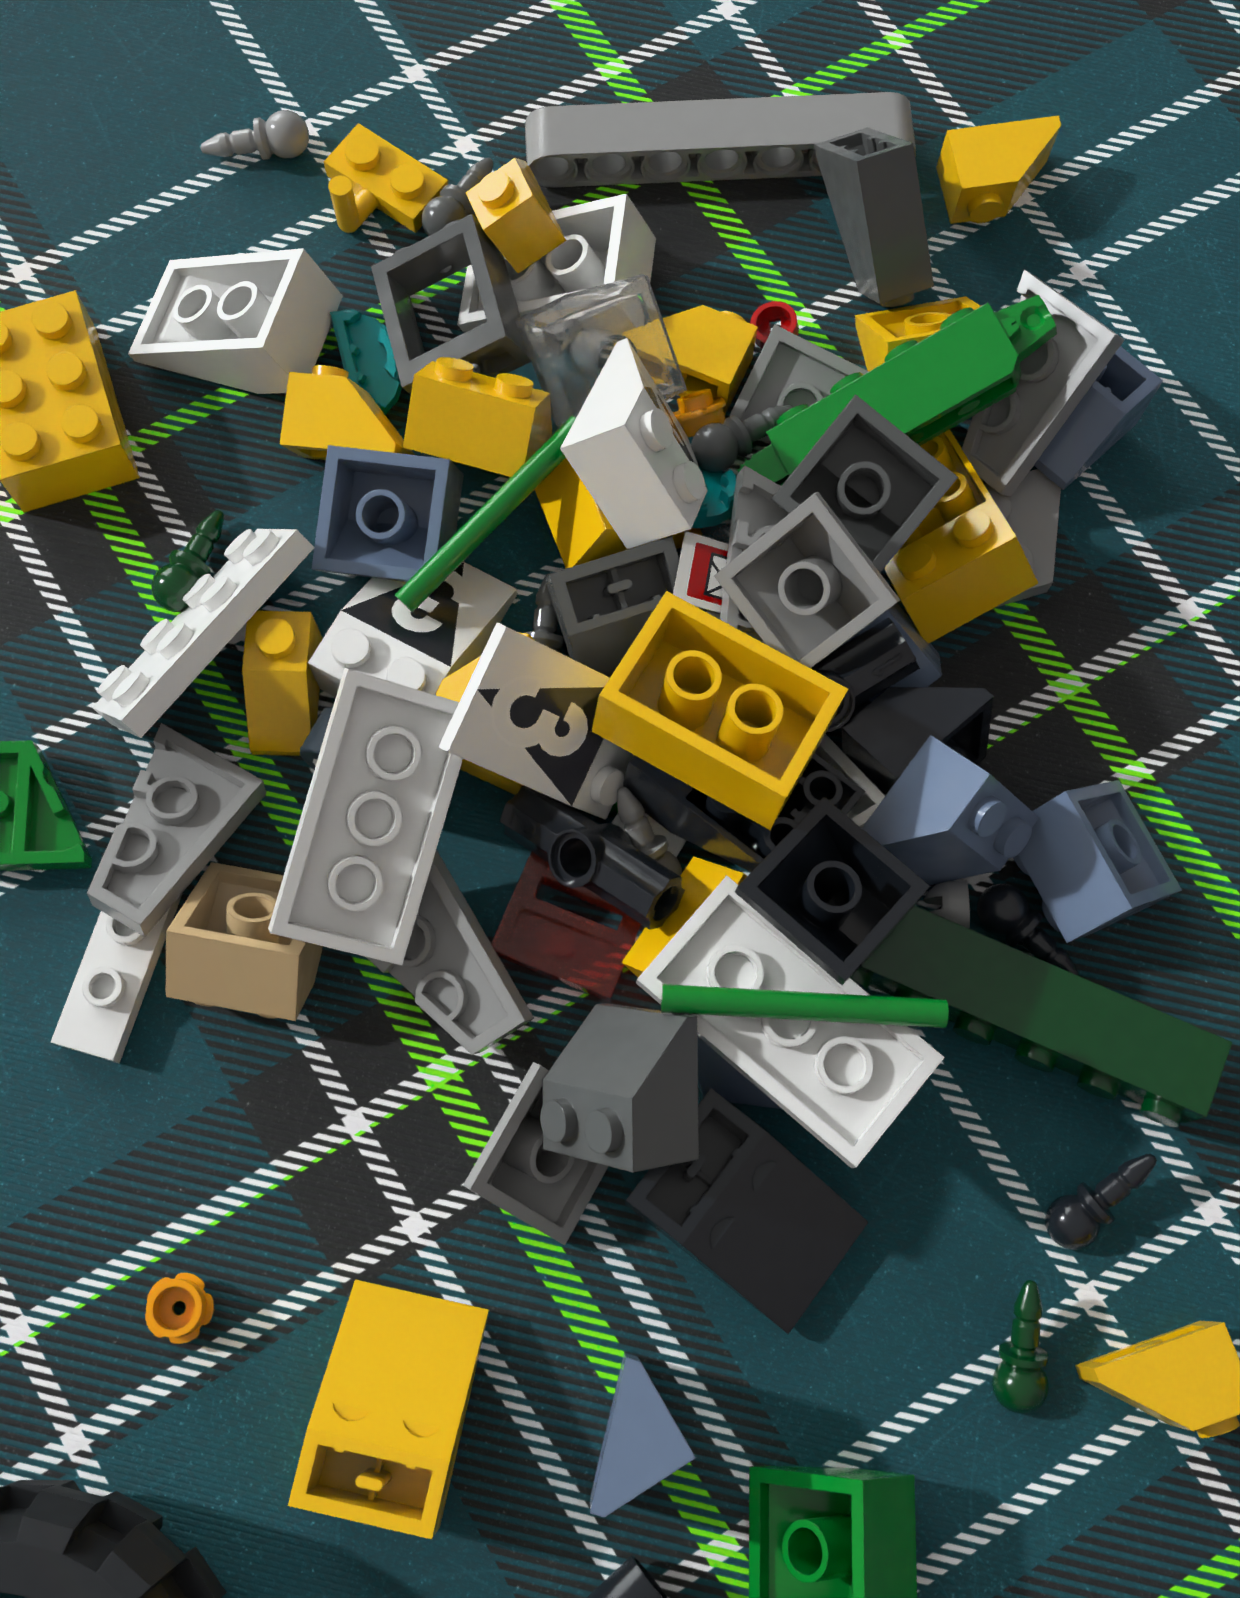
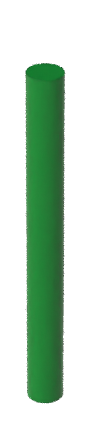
(485, 520)
(804, 1006)

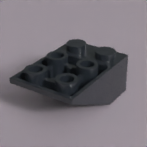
(720, 828)
(750, 1214)

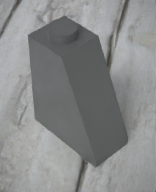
(878, 213)

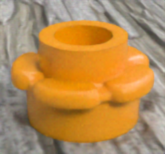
(699, 410)
(160, 1308)

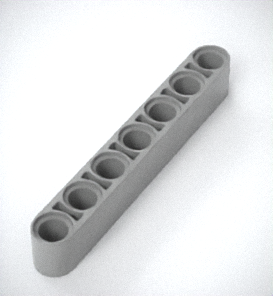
(701, 137)

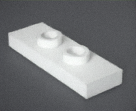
(110, 987)

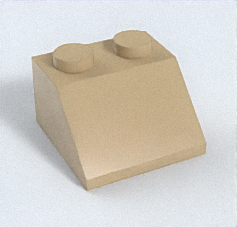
(228, 957)

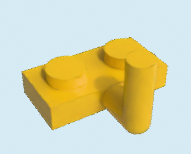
(380, 179)

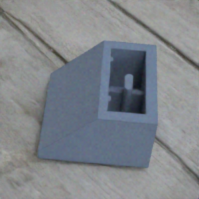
(1100, 418)

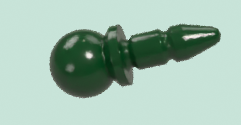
(187, 566)
(1020, 1378)

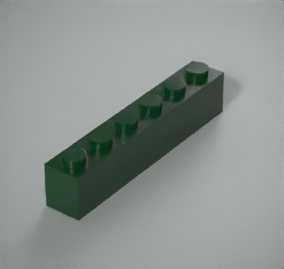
(1052, 1017)

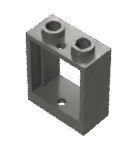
(490, 347)

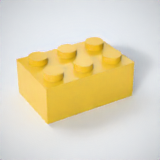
(57, 406)
(717, 709)

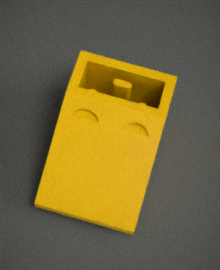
(960, 555)
(390, 1410)

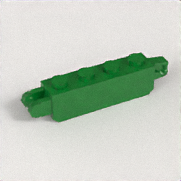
(922, 384)

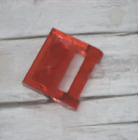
(560, 941)

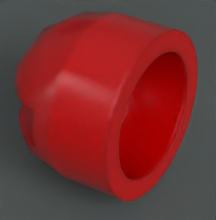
(773, 312)

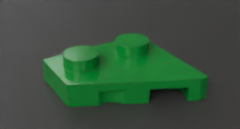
(34, 817)

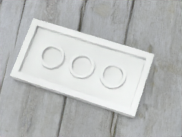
(216, 612)
(369, 821)
(828, 1076)

